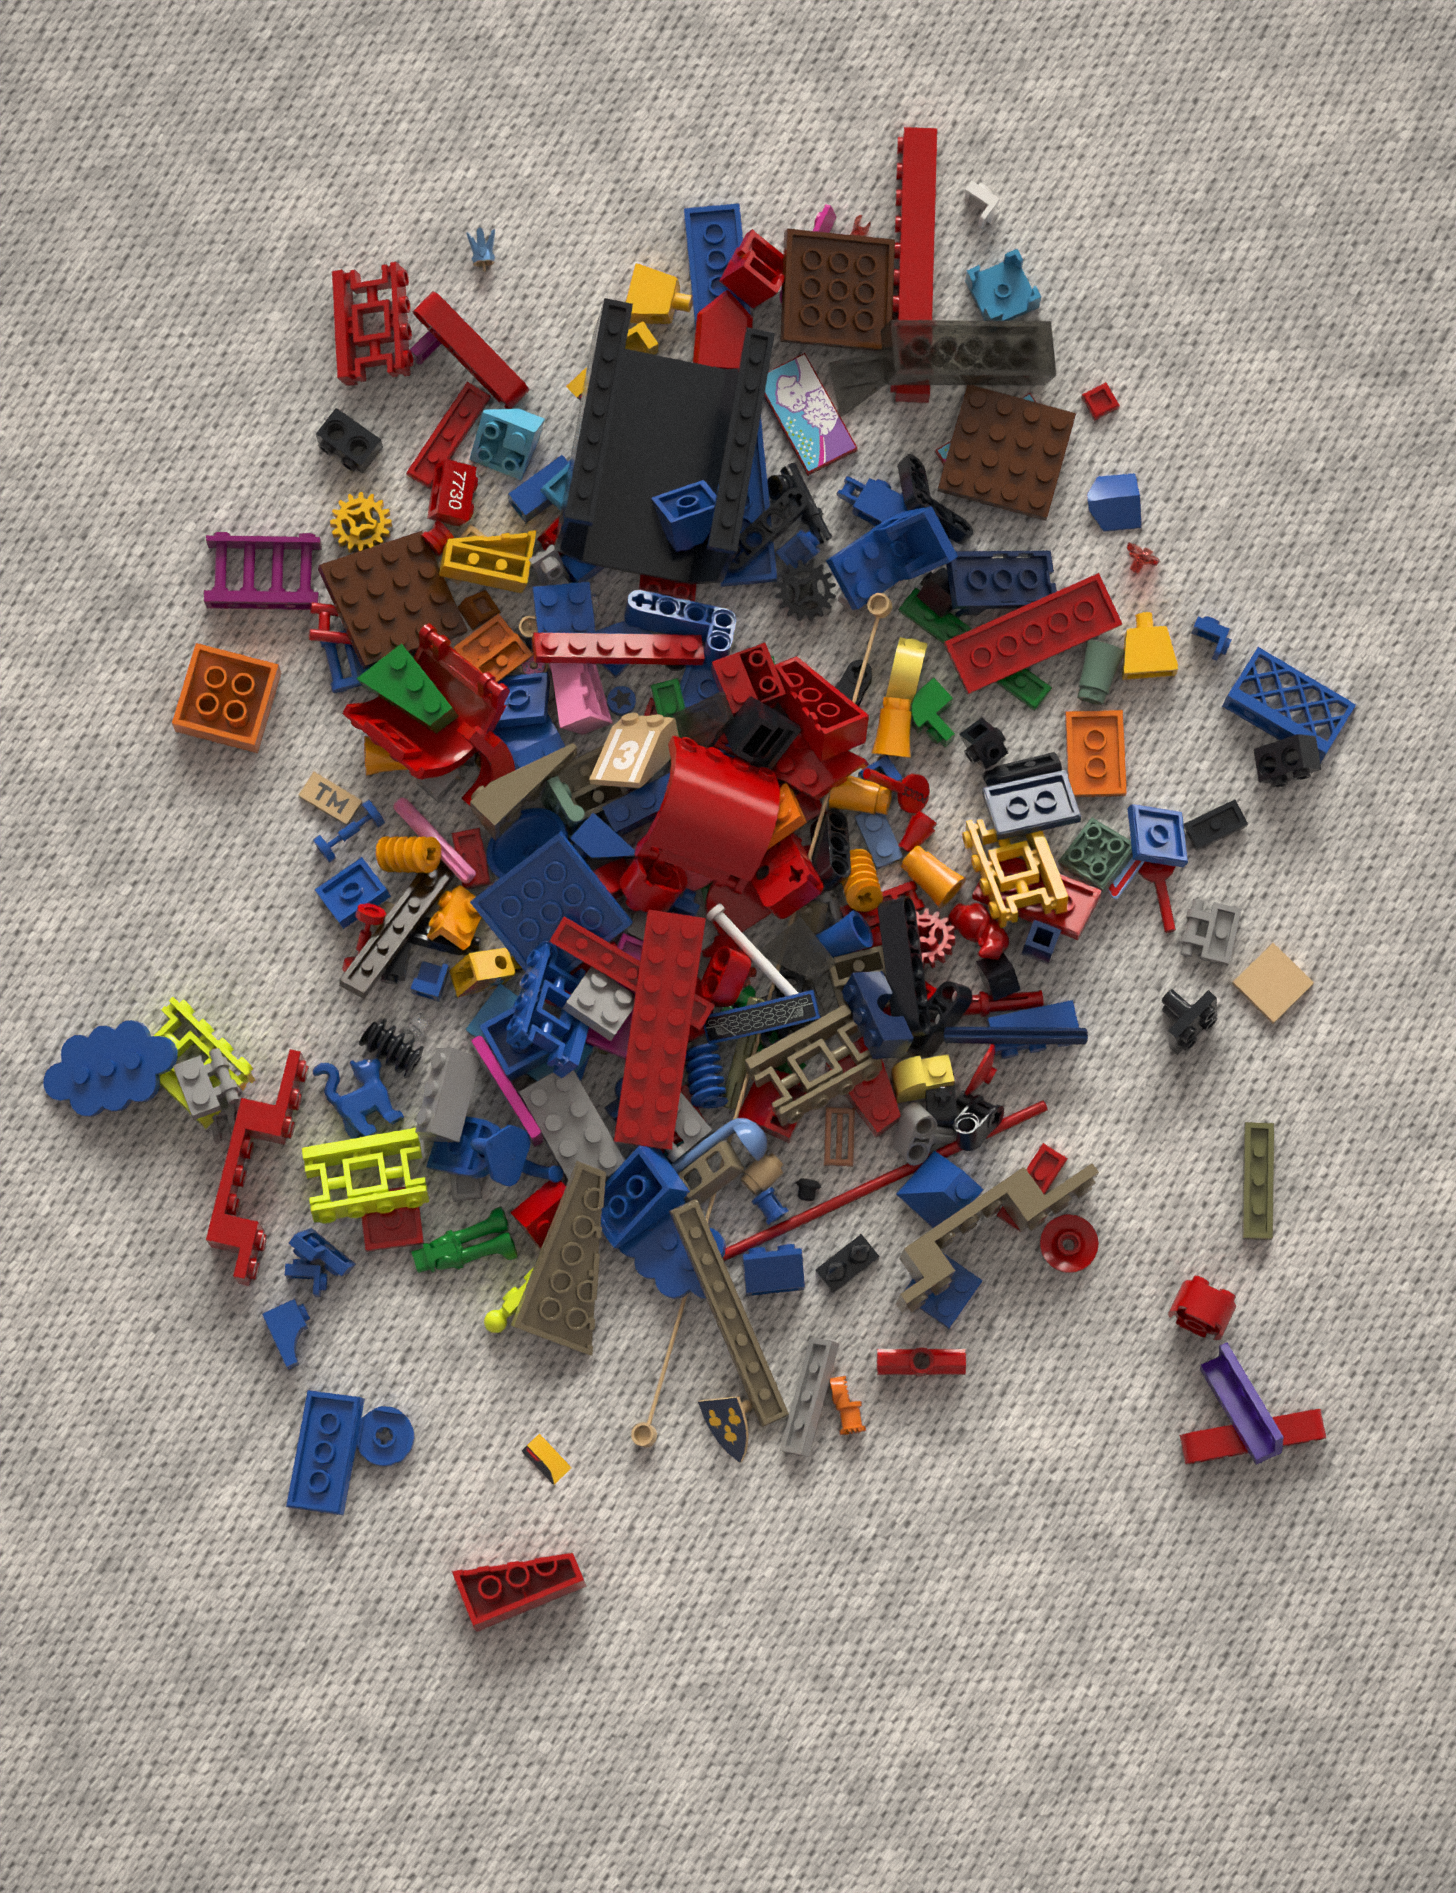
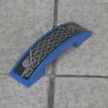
(761, 1017)

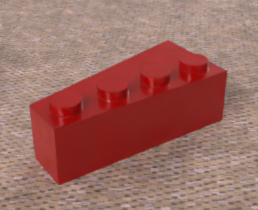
(824, 714)
(516, 1587)

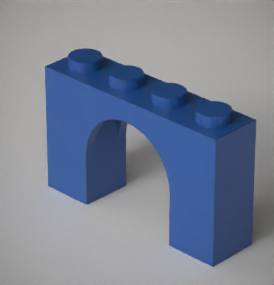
(529, 502)

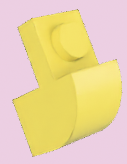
(906, 669)
(917, 1075)

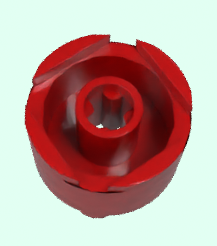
(652, 885)
(1203, 1308)

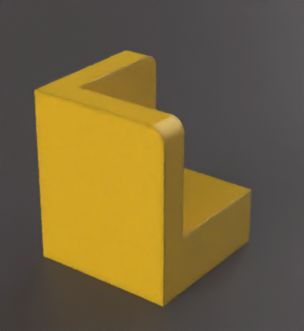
(641, 340)

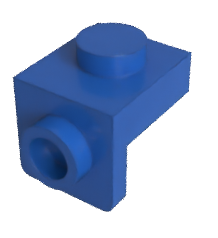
(800, 547)
(1211, 630)
(303, 1270)

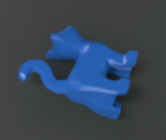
(362, 1102)

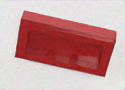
(471, 849)

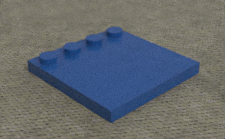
(539, 892)

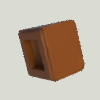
(478, 609)

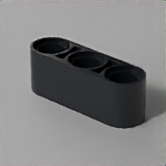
(832, 849)
(949, 1012)

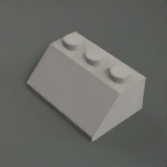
(447, 1095)

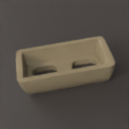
(712, 1181)

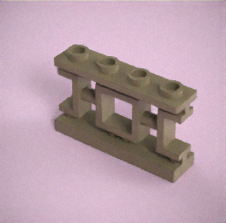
(801, 1047)

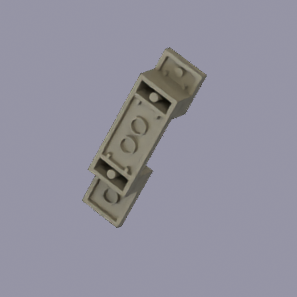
(1022, 1202)

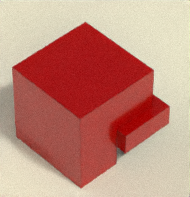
(754, 270)

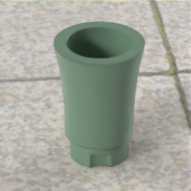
(1098, 671)

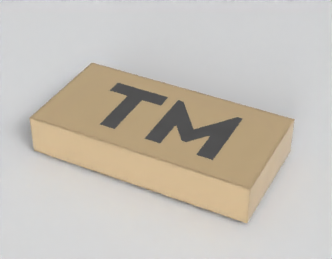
(330, 798)

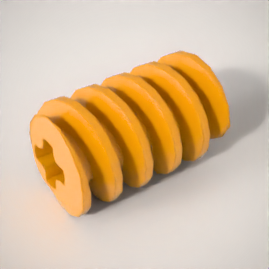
(408, 854)
(862, 885)

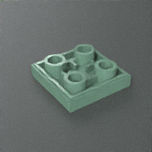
(1097, 855)

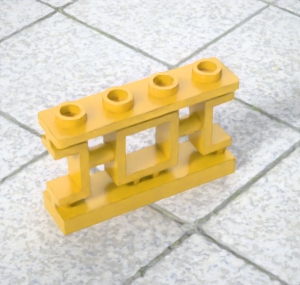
(1037, 860)

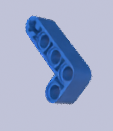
(683, 617)

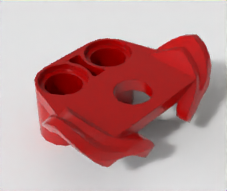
(724, 972)

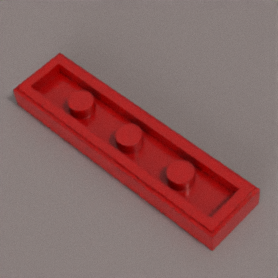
(449, 433)

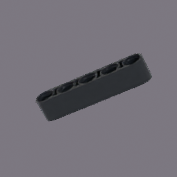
(904, 964)

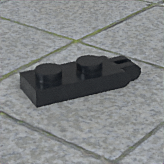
(1023, 769)

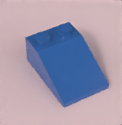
(530, 742)
(639, 1195)

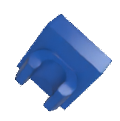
(685, 904)

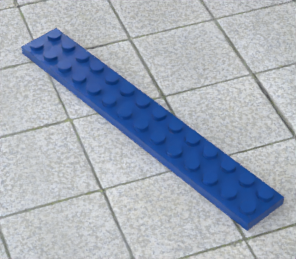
(712, 239)

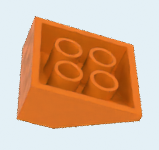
(226, 698)

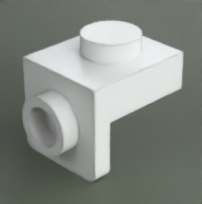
(983, 198)

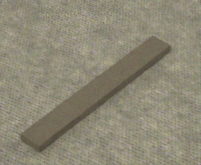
(729, 1312)

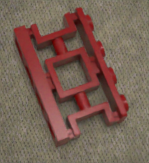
(350, 328)

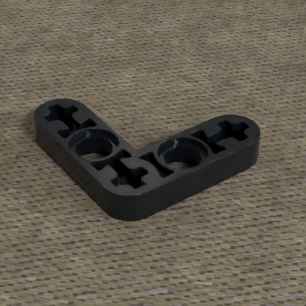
(917, 496)

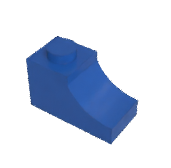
(286, 1325)

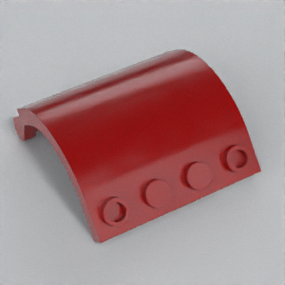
(464, 689)
(713, 815)

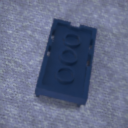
(998, 583)

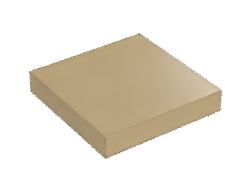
(1273, 983)

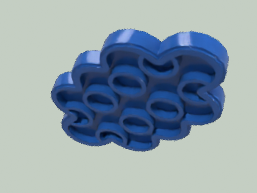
(110, 1068)
(662, 1258)

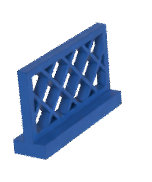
(1271, 719)

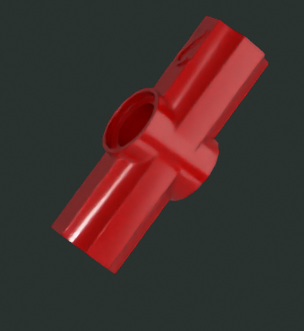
(940, 1361)

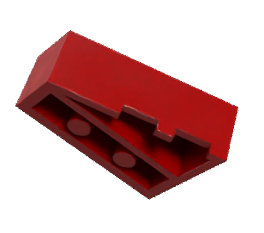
(872, 1098)

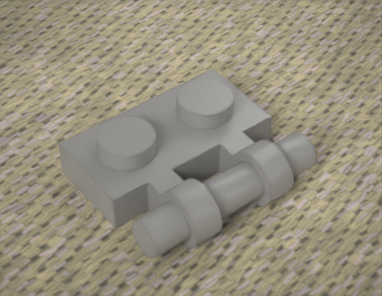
(1220, 932)
(197, 1087)

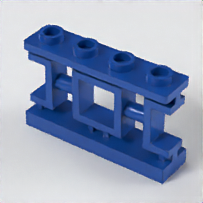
(529, 1005)

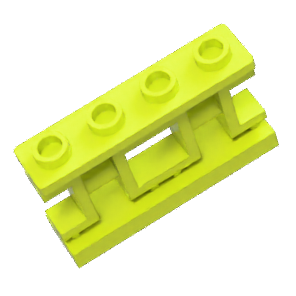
(205, 1043)
(362, 1154)

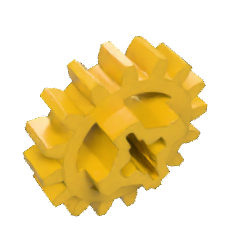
(365, 512)

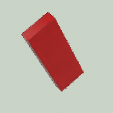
(1043, 1170)

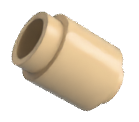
(762, 1173)

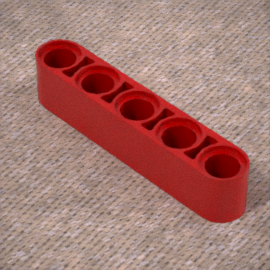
(470, 350)
(1224, 1440)

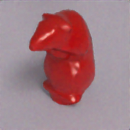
(978, 927)

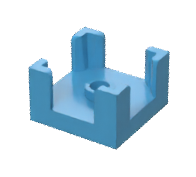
(1003, 289)

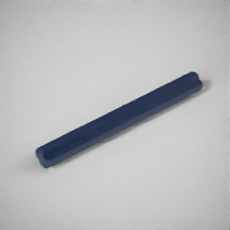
(1015, 1035)

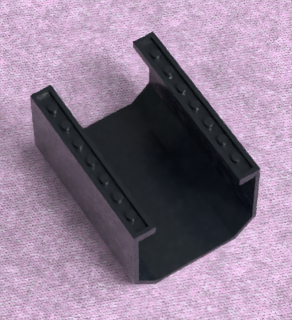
(651, 430)

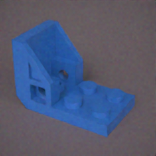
(890, 553)

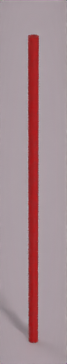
(868, 1187)

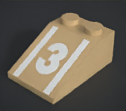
(634, 750)

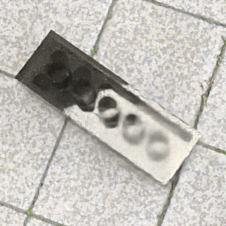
(968, 352)

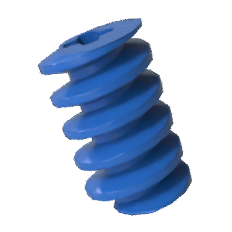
(703, 1078)

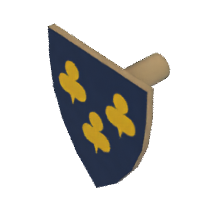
(728, 1423)

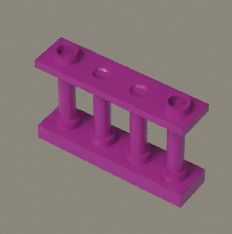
(248, 597)

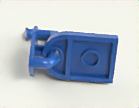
(491, 1151)

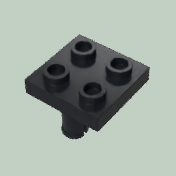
(1188, 1018)

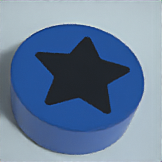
(621, 700)

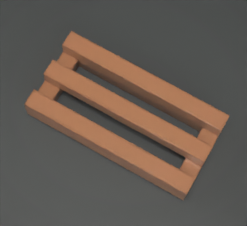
(839, 1161)

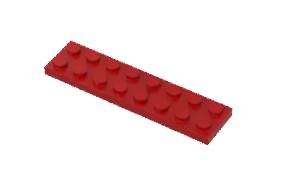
(659, 1029)

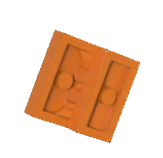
(494, 648)

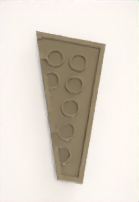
(565, 1277)

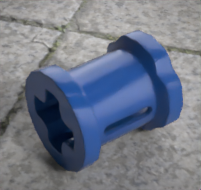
(770, 1206)

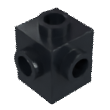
(983, 743)

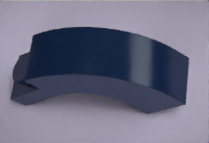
(1041, 942)

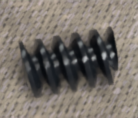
(392, 1047)

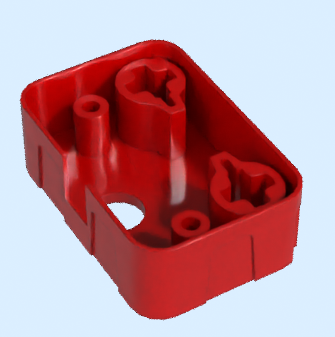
(790, 879)

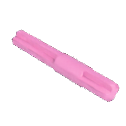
(422, 827)

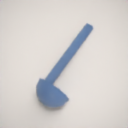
(748, 1132)

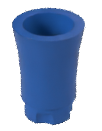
(847, 935)

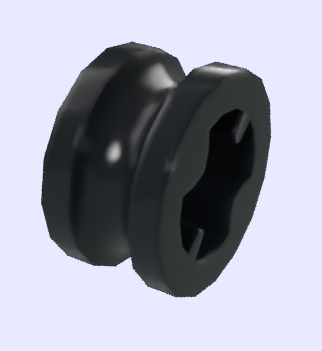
(775, 481)

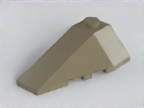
(503, 799)

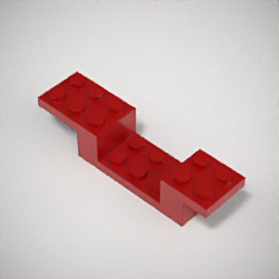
(260, 1122)

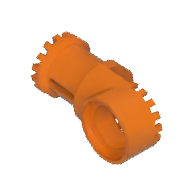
(848, 1410)

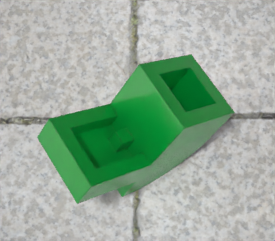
(926, 708)

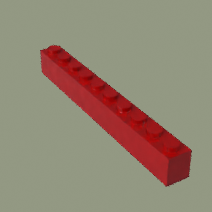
(916, 237)

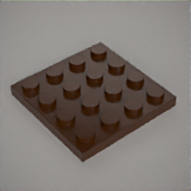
(836, 289)
(1006, 452)
(389, 596)

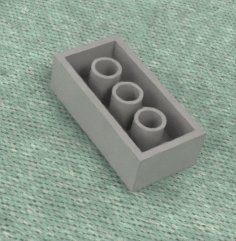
(571, 1124)

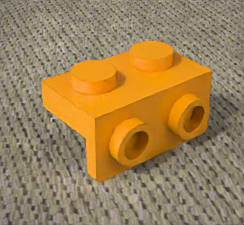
(455, 918)

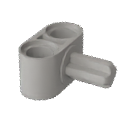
(917, 1133)

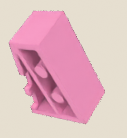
(579, 697)

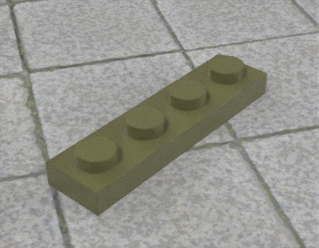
(1258, 1181)

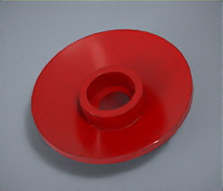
(984, 1072)
(1069, 1228)

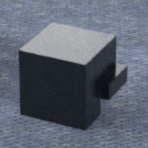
(760, 733)

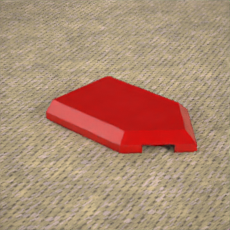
(721, 332)

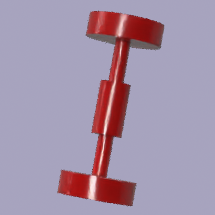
(370, 915)

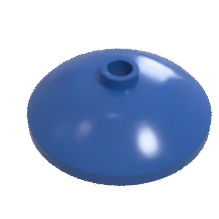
(523, 838)

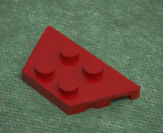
(807, 774)

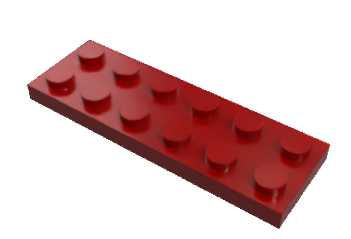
(1033, 633)

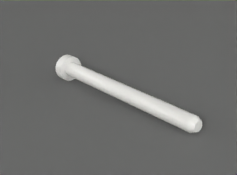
(753, 953)

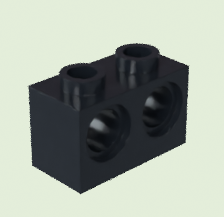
(354, 436)
(1287, 760)

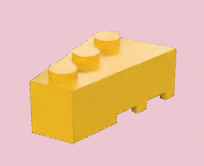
(490, 561)

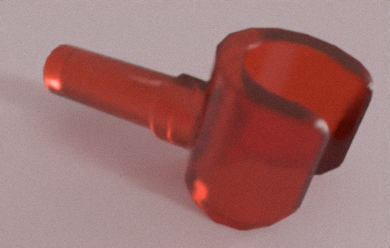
(857, 230)

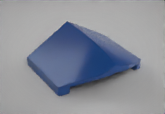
(1115, 502)

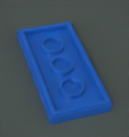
(325, 1452)

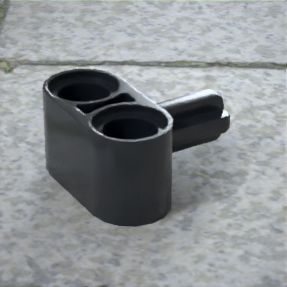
(942, 1104)

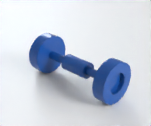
(348, 831)

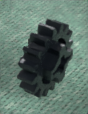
(794, 582)

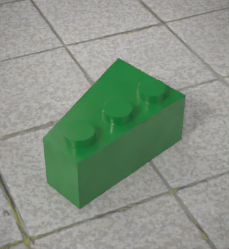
(408, 688)

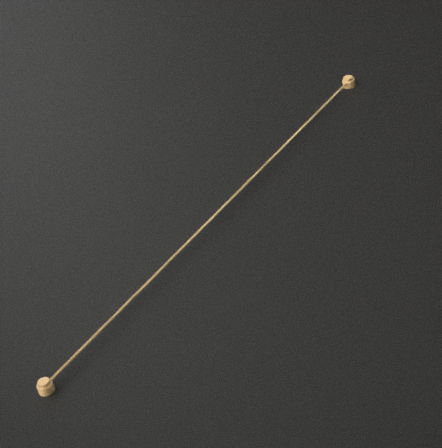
(644, 1433)

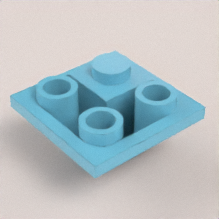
(507, 440)

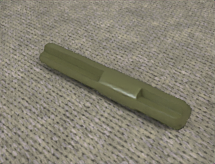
(738, 1069)

